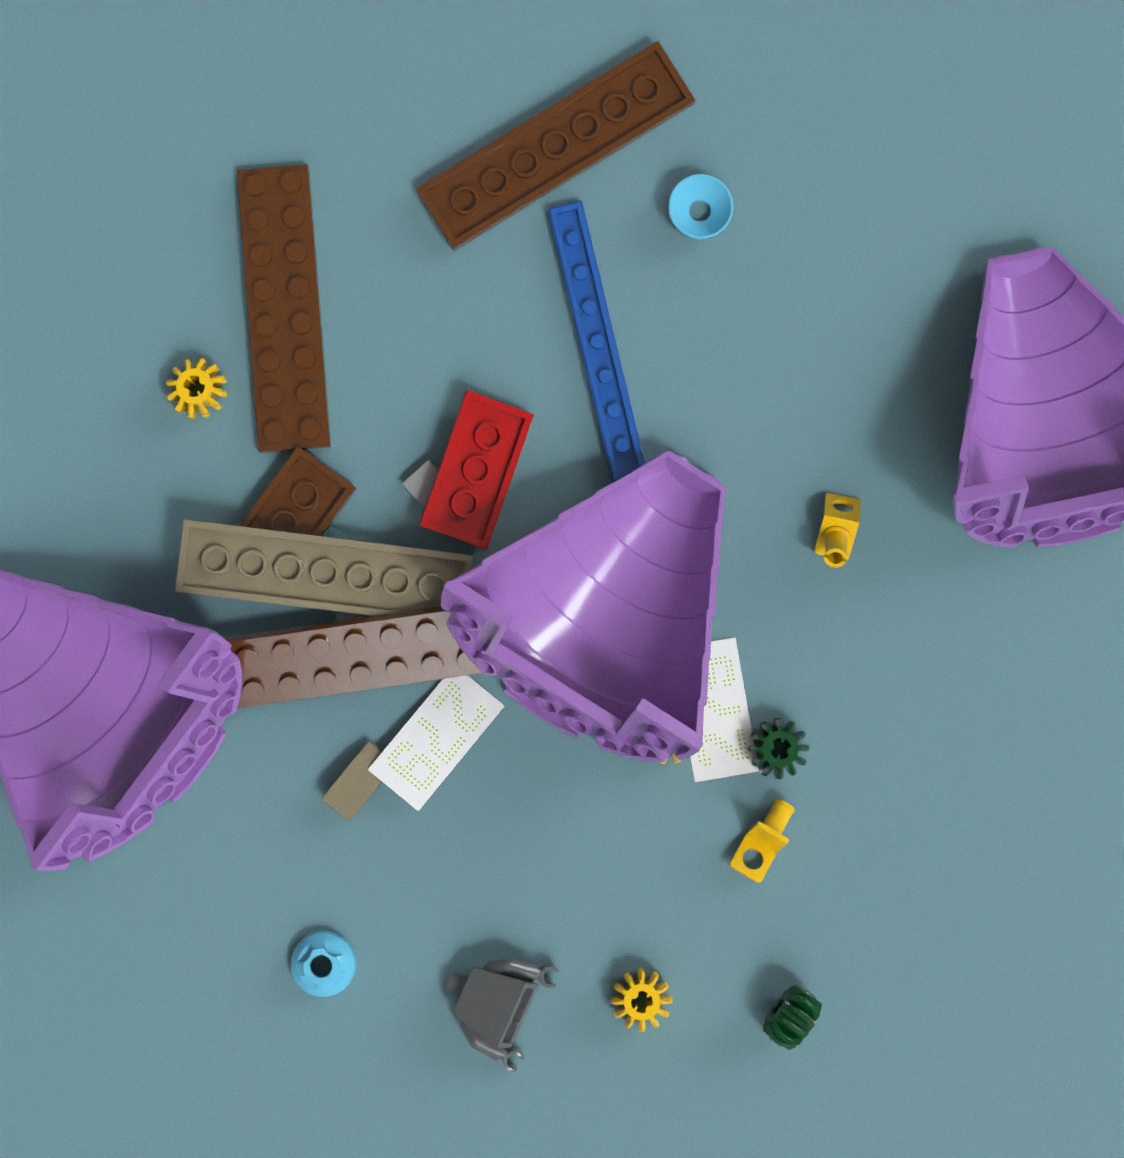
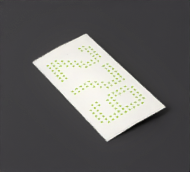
(725, 718)
(435, 739)

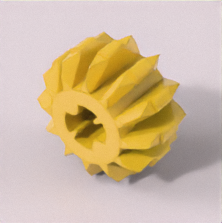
(186, 398)
(631, 992)

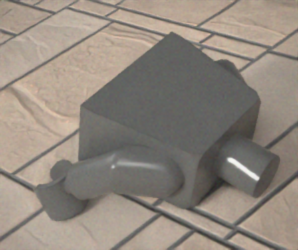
(495, 1004)

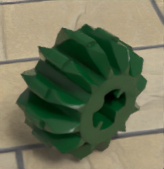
(790, 751)
(792, 1017)

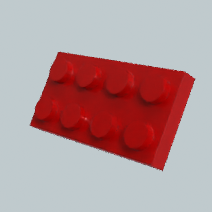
(476, 470)

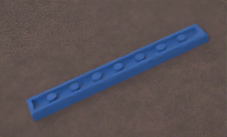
(596, 339)

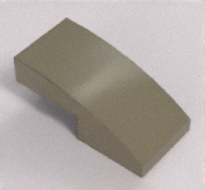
(354, 784)

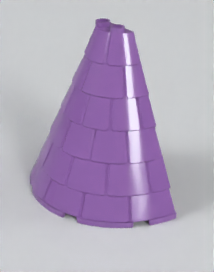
(1043, 408)
(606, 612)
(102, 715)

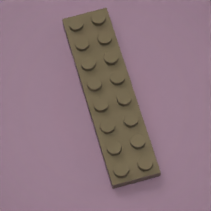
(312, 570)

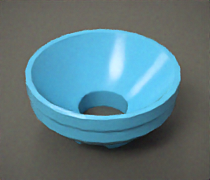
(706, 190)
(329, 945)

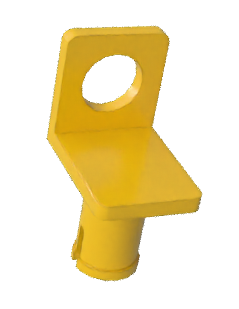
(837, 530)
(765, 839)

